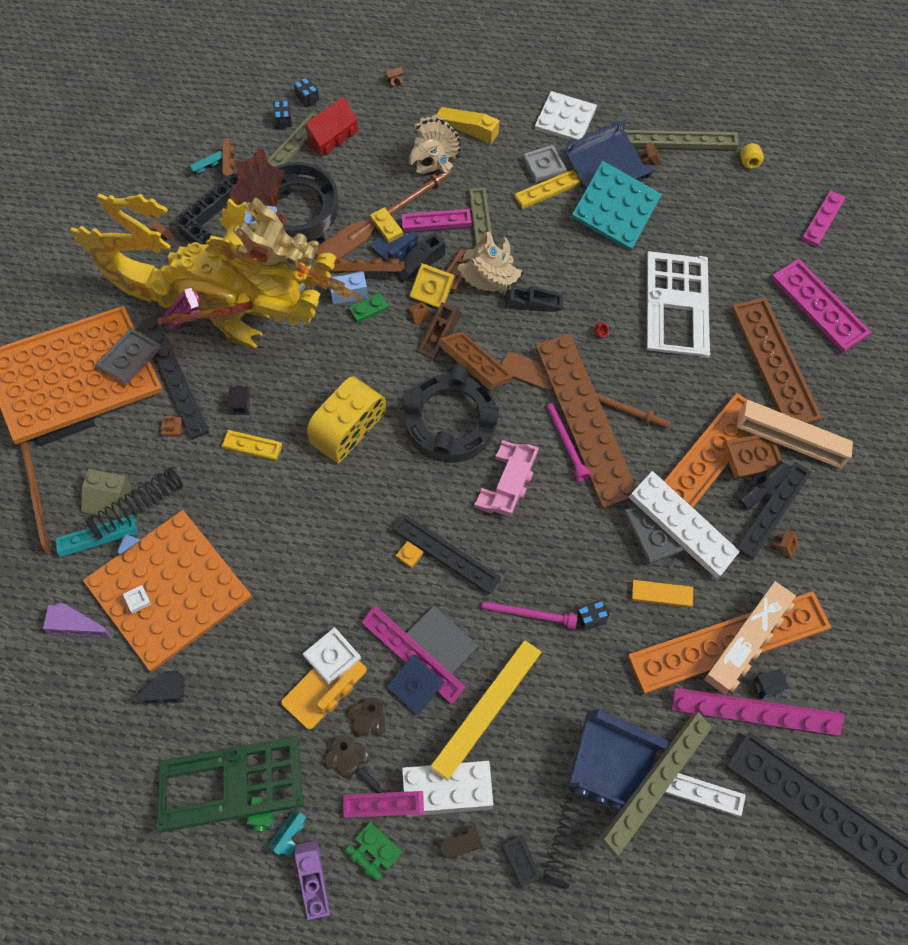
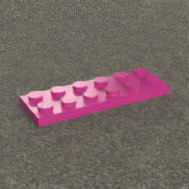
(820, 305)

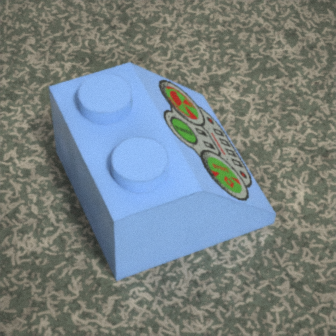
(354, 281)

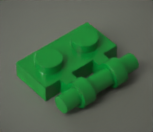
(378, 846)

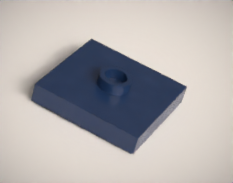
(416, 684)

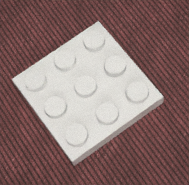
(565, 116)

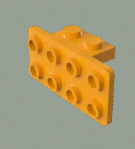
(315, 698)

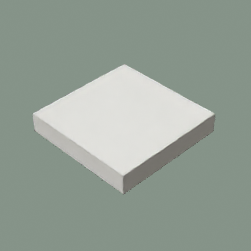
(332, 656)

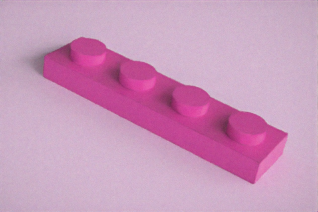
(823, 218)
(436, 220)
(384, 804)

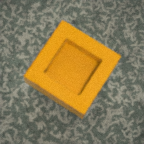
(409, 554)

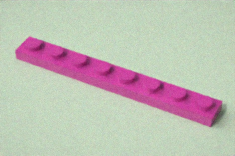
(757, 711)

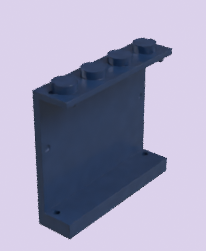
(606, 145)
(612, 759)

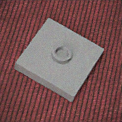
(544, 163)

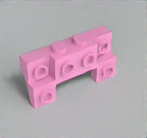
(513, 480)

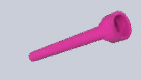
(581, 472)
(568, 619)

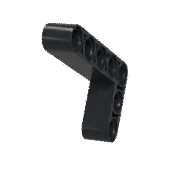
(191, 219)

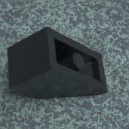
(164, 689)

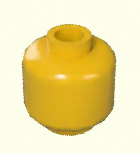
(751, 156)

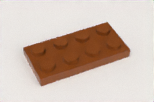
(477, 361)

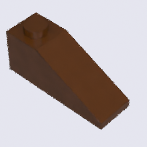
(441, 326)

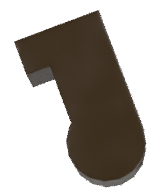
(463, 844)

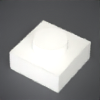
(137, 599)

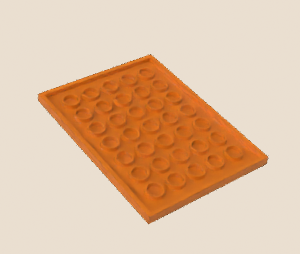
(54, 378)

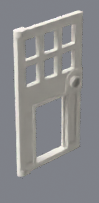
(659, 298)

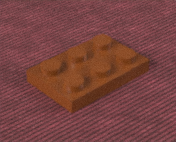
(751, 455)

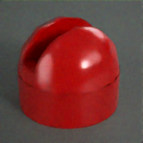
(601, 332)

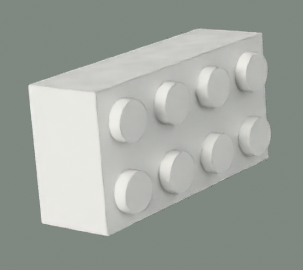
(465, 791)

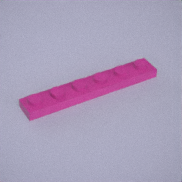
(185, 302)
(405, 647)

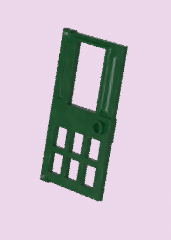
(236, 787)

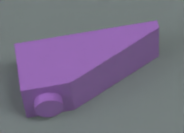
(66, 621)

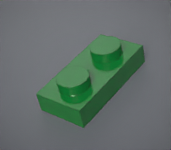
(368, 308)

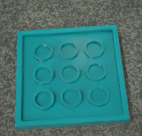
(616, 205)

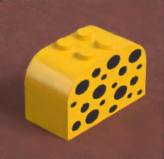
(345, 418)

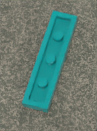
(85, 539)

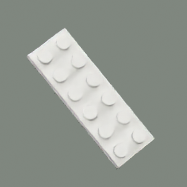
(684, 524)

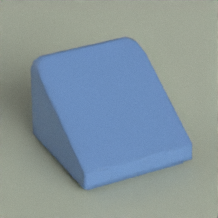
(127, 543)

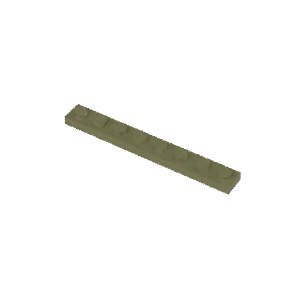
(684, 139)
(655, 784)

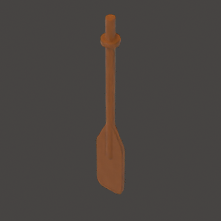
(360, 232)
(534, 374)
(35, 497)

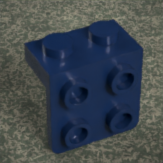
(396, 249)

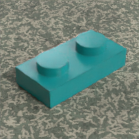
(212, 159)

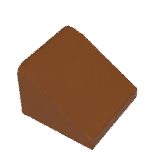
(419, 313)

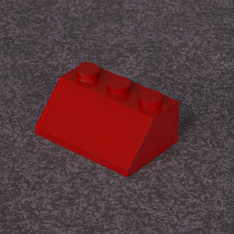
(331, 127)

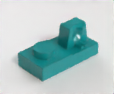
(282, 840)

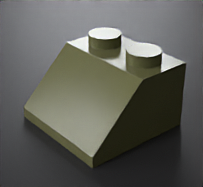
(101, 490)

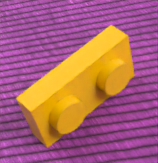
(386, 225)

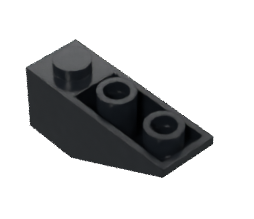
(425, 252)

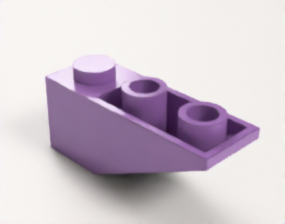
(312, 879)

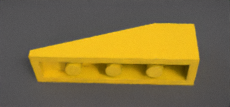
(472, 123)

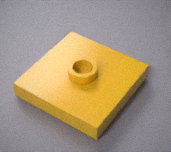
(432, 285)

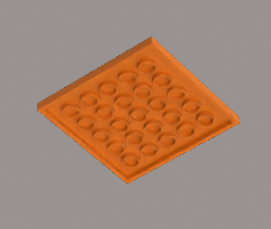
(184, 582)

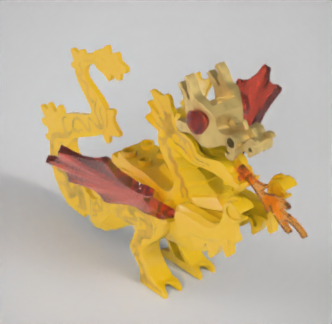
(246, 271)

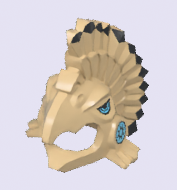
(437, 141)
(490, 266)

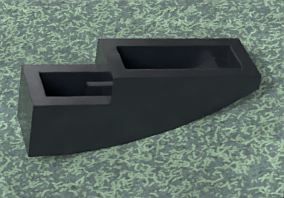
(533, 299)

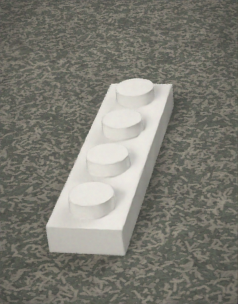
(707, 795)

